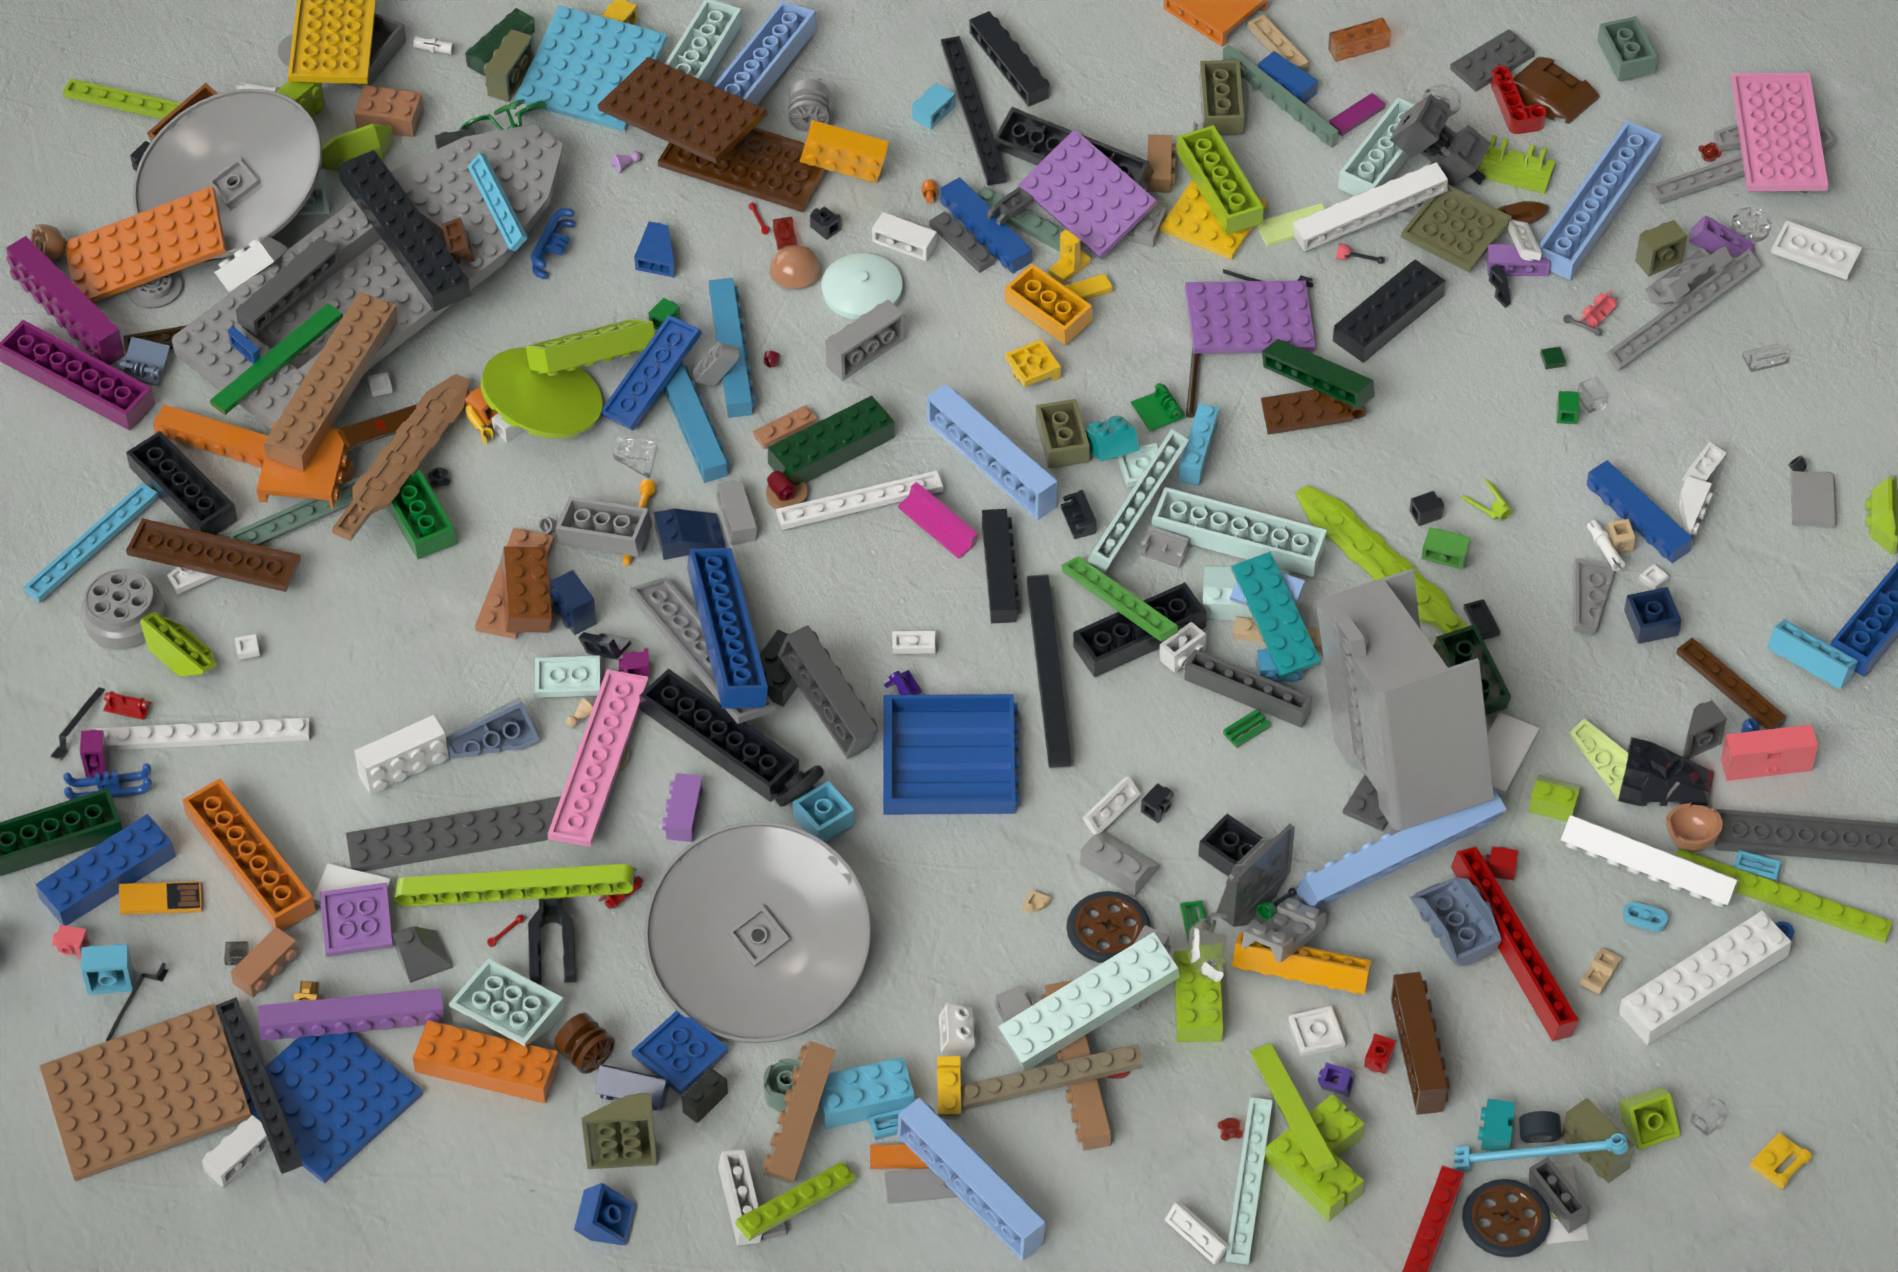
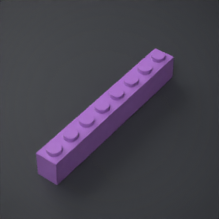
(349, 1014)

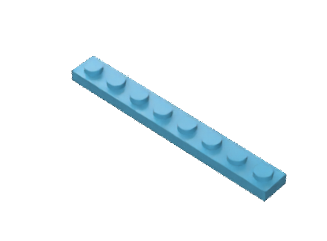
(90, 542)

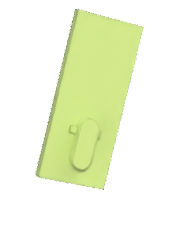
(1280, 228)

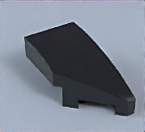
(1500, 282)

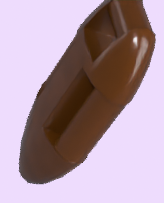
(1526, 211)

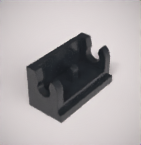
(1078, 515)

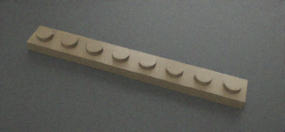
(1051, 1076)

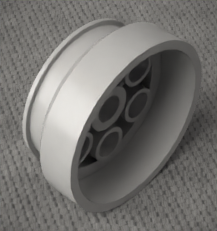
(117, 604)

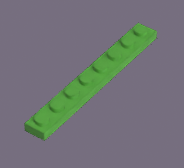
(1120, 599)

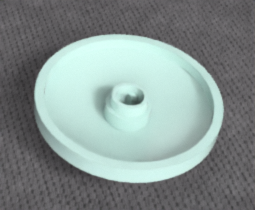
(860, 283)

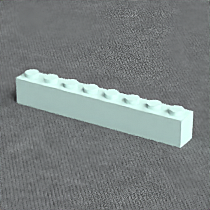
(1137, 501)

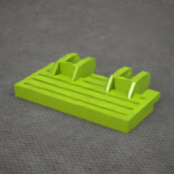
(1514, 170)

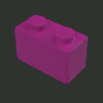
(94, 752)

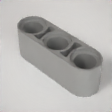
(715, 364)

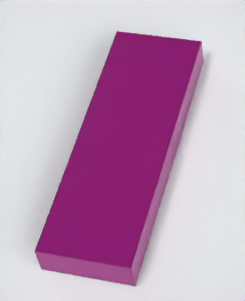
(1357, 114)

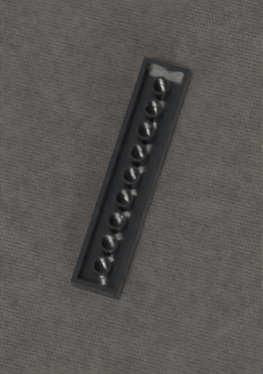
(404, 230)

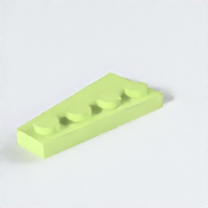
(1602, 753)

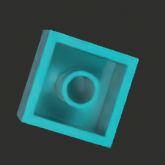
(1111, 438)

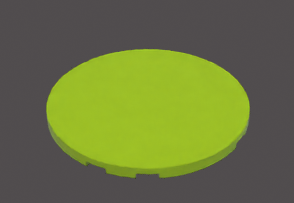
(540, 403)

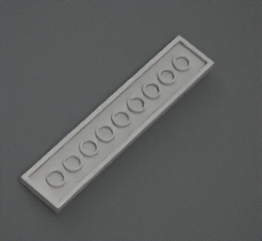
(684, 632)

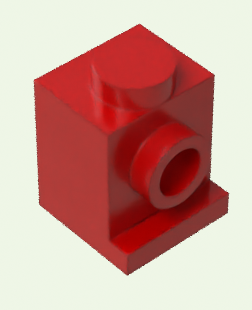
(1379, 1054)

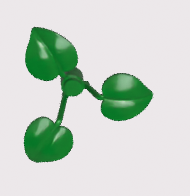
(536, 105)

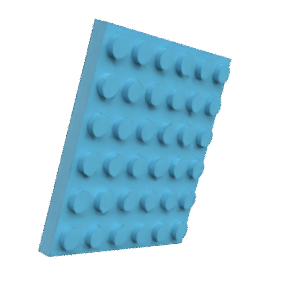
(584, 61)

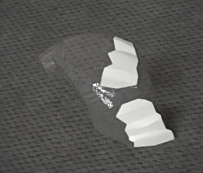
(1207, 948)

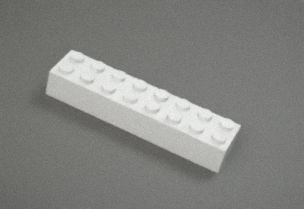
(1704, 977)

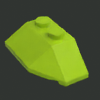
(355, 143)
(1883, 514)
(176, 646)

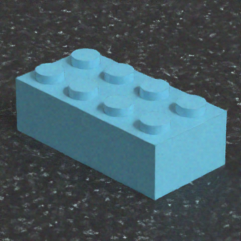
(865, 1092)

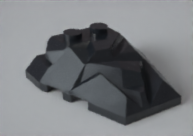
(1662, 777)

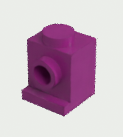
(635, 663)

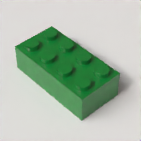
(421, 517)

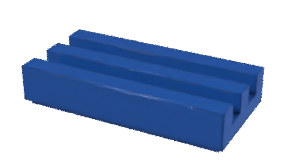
(243, 345)

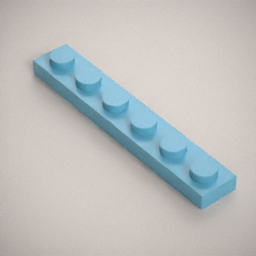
(497, 202)

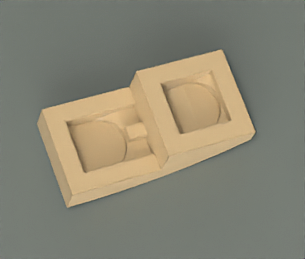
(1600, 971)

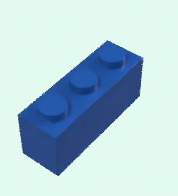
(1289, 76)

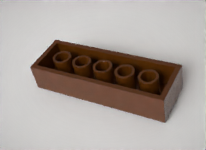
(1419, 1043)

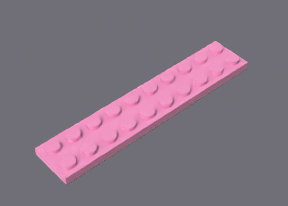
(598, 759)

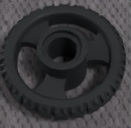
(799, 785)

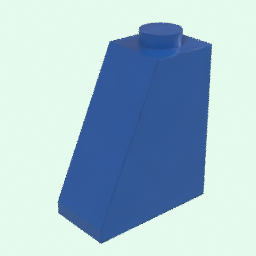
(655, 251)

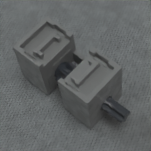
(1425, 132)

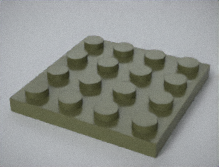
(1456, 228)

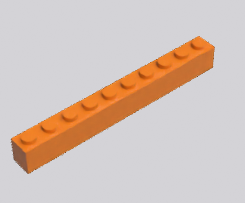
(217, 437)

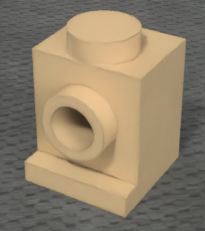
(1621, 535)

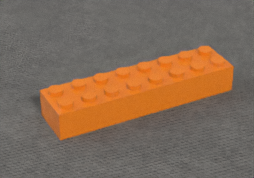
(248, 855)

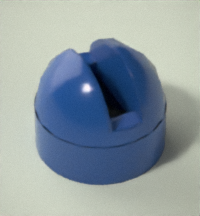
(1747, 725)

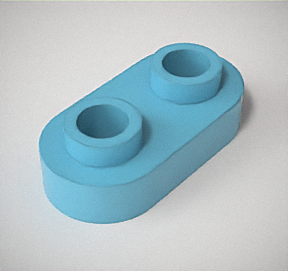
(1645, 916)

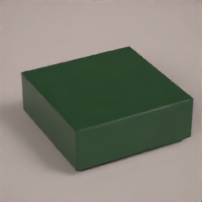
(1553, 357)

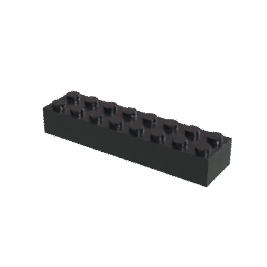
(1036, 138)
(717, 735)

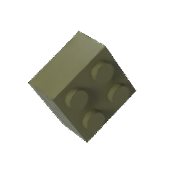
(1661, 248)

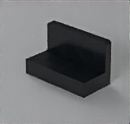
(604, 645)

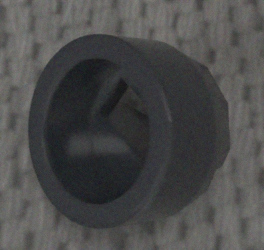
(1798, 464)

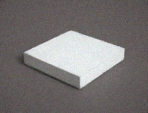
(1316, 1031)

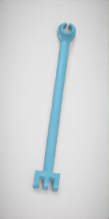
(1465, 1157)

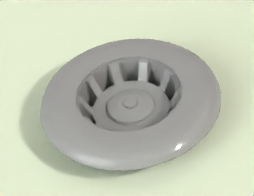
(156, 292)

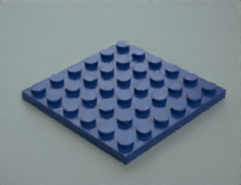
(335, 1098)

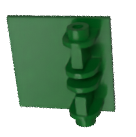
(1158, 408)

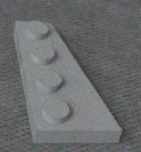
(1590, 591)

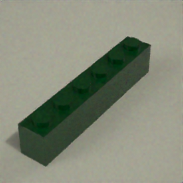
(1318, 373)

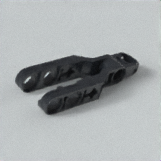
(551, 911)

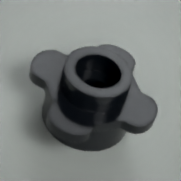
(438, 473)

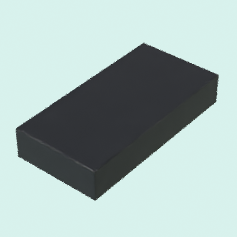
(1479, 614)

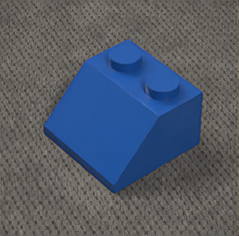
(604, 1215)

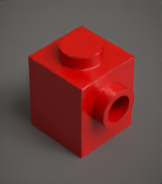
(1502, 862)

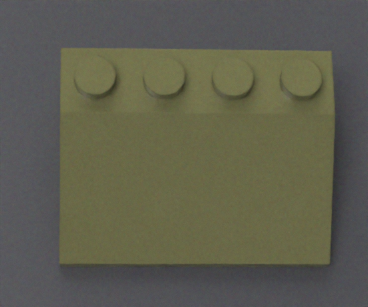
(621, 1133)

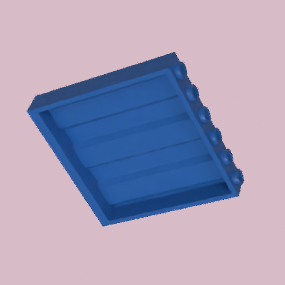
(950, 754)

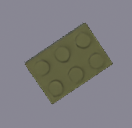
(509, 65)
(1062, 433)
(1589, 1124)

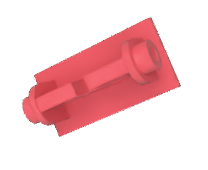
(1603, 303)

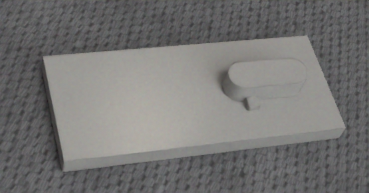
(916, 1186)

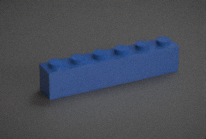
(972, 212)
(1641, 511)

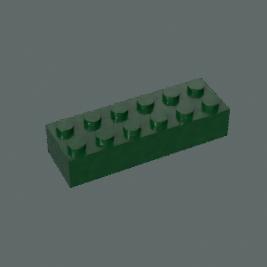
(832, 441)
(57, 831)

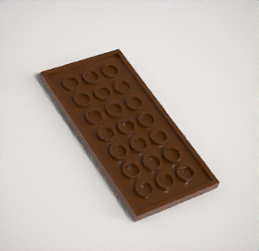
(682, 110)
(758, 166)

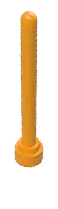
(647, 489)

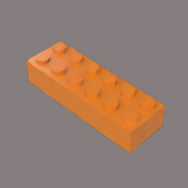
(486, 1061)

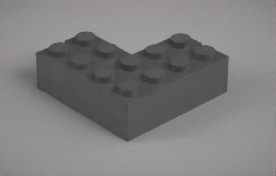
(386, 41)

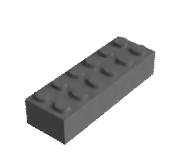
(828, 691)

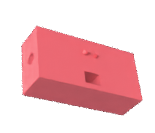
(1769, 752)

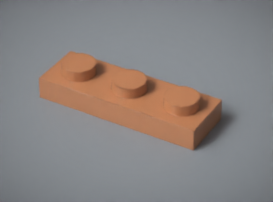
(785, 426)

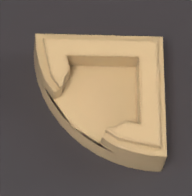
(1035, 901)

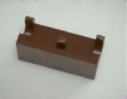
(457, 240)

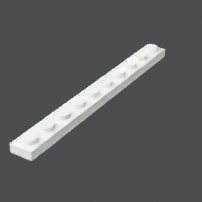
(207, 734)

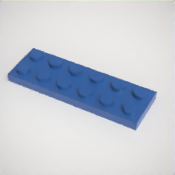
(651, 372)

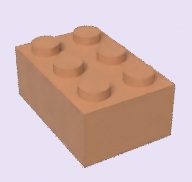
(389, 107)

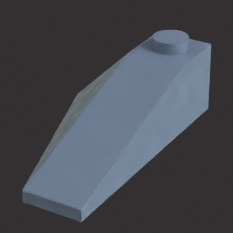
(497, 731)

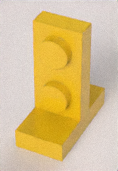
(1071, 258)
(948, 1085)

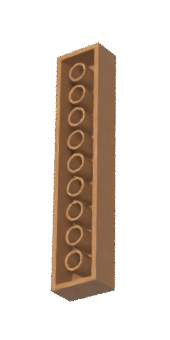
(330, 381)

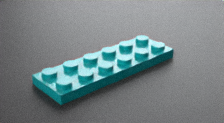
(1275, 615)

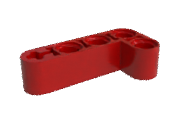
(1518, 118)

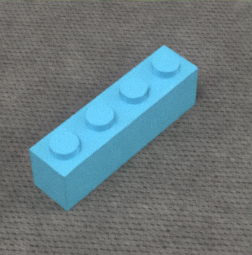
(1199, 444)
(1812, 654)

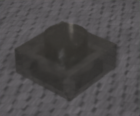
(235, 952)

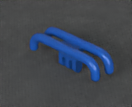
(551, 241)
(112, 782)

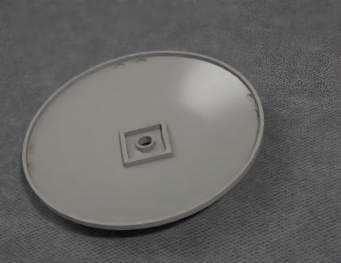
(229, 137)
(750, 882)

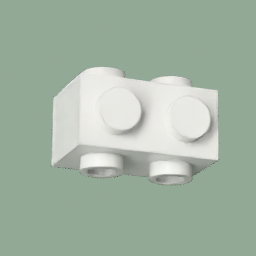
(1179, 647)
(957, 1030)

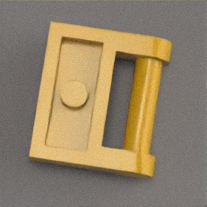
(1775, 1155)

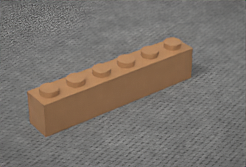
(799, 1111)

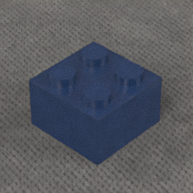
(573, 602)
(1652, 615)

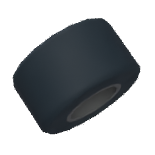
(1540, 1127)

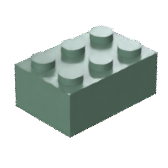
(1627, 48)

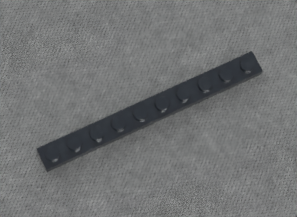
(973, 111)
(259, 1086)

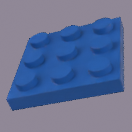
(680, 1051)

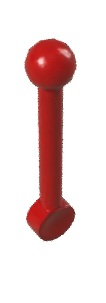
(764, 229)
(492, 940)

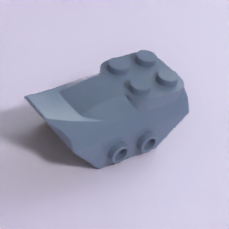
(1459, 919)

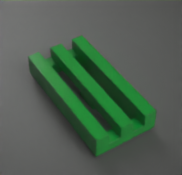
(1244, 725)
(1191, 905)

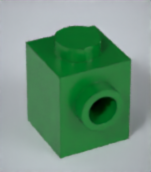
(662, 310)

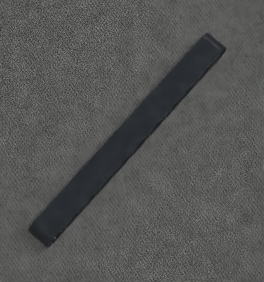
(1048, 671)

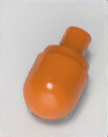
(929, 190)

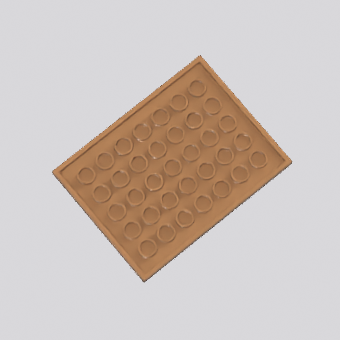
(145, 1092)

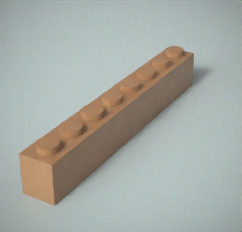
(1085, 1097)

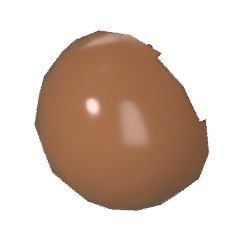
(794, 267)
(1694, 826)

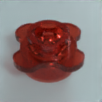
(1709, 152)
(1230, 1123)

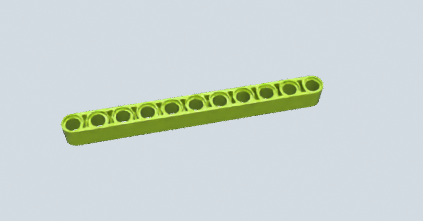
(514, 885)

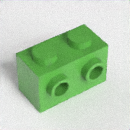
(1445, 548)

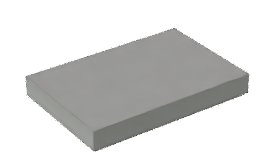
(1812, 499)

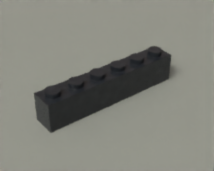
(1009, 58)
(999, 567)

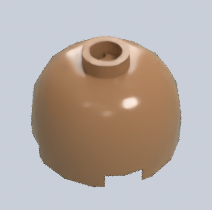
(48, 240)

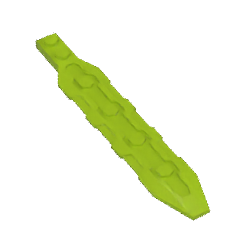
(1374, 555)

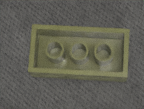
(1222, 96)

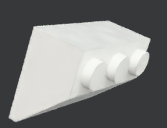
(249, 261)

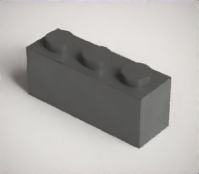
(1558, 1194)

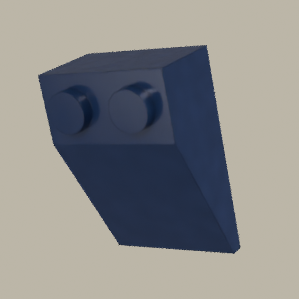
(685, 530)

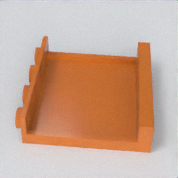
(1214, 17)
(317, 481)

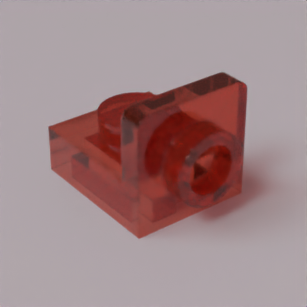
(784, 232)

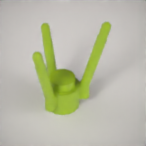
(1499, 507)

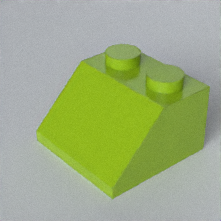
(1554, 798)
(1649, 1118)

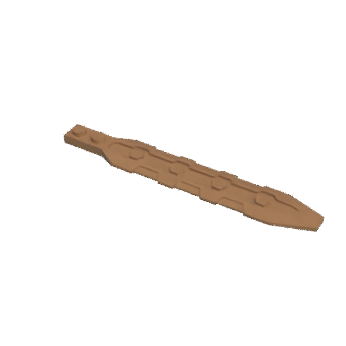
(403, 454)

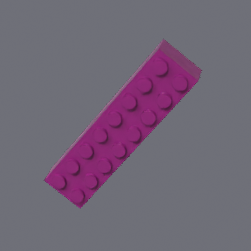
(64, 301)
(76, 374)

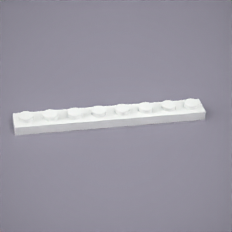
(855, 500)

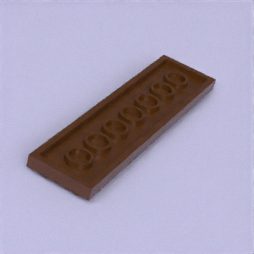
(213, 555)

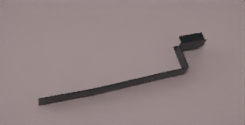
(1308, 280)
(61, 751)
(159, 977)

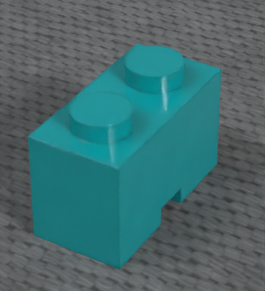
(1497, 1125)

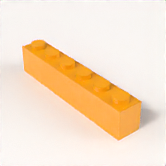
(1306, 965)

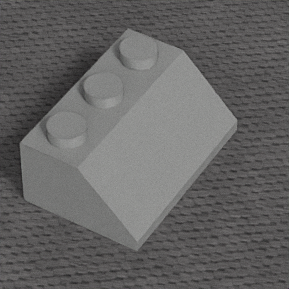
(1117, 863)

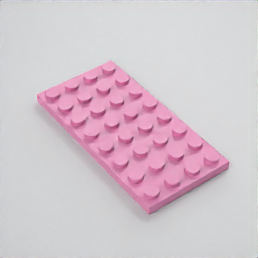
(1779, 132)

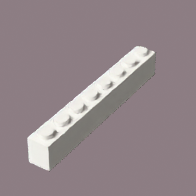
(1370, 206)
(1649, 859)

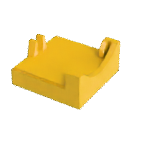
(1033, 363)

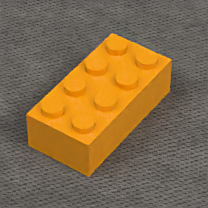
(844, 151)
(1048, 304)

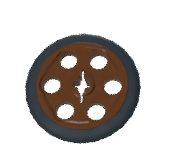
(1101, 902)
(1485, 1236)

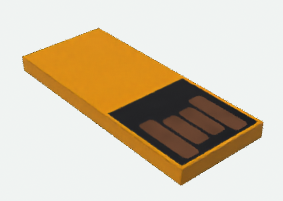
(160, 898)

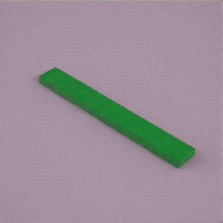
(276, 359)

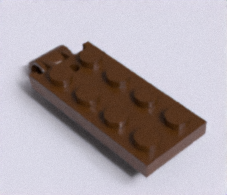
(1305, 411)

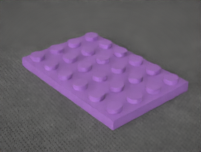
(1088, 194)
(1248, 315)

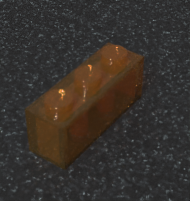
(1359, 39)

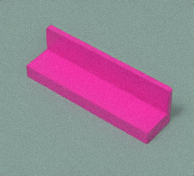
(938, 521)

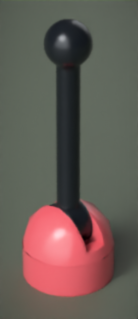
(1345, 252)

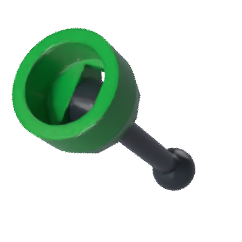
(1268, 909)

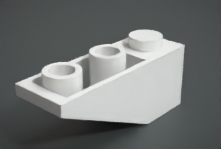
(1692, 503)

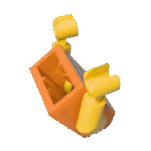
(479, 412)

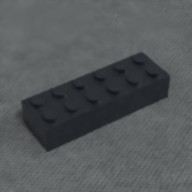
(1389, 310)
(181, 485)
(1119, 640)

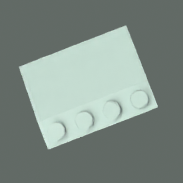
(1217, 589)
(509, 1003)

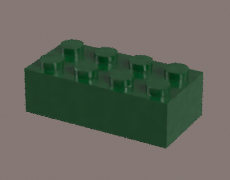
(1467, 645)

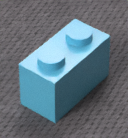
(933, 106)

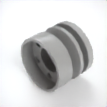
(808, 102)

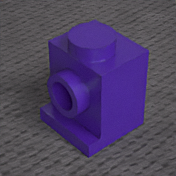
(1332, 1072)

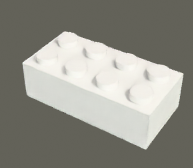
(401, 754)

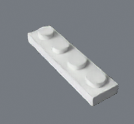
(1524, 240)

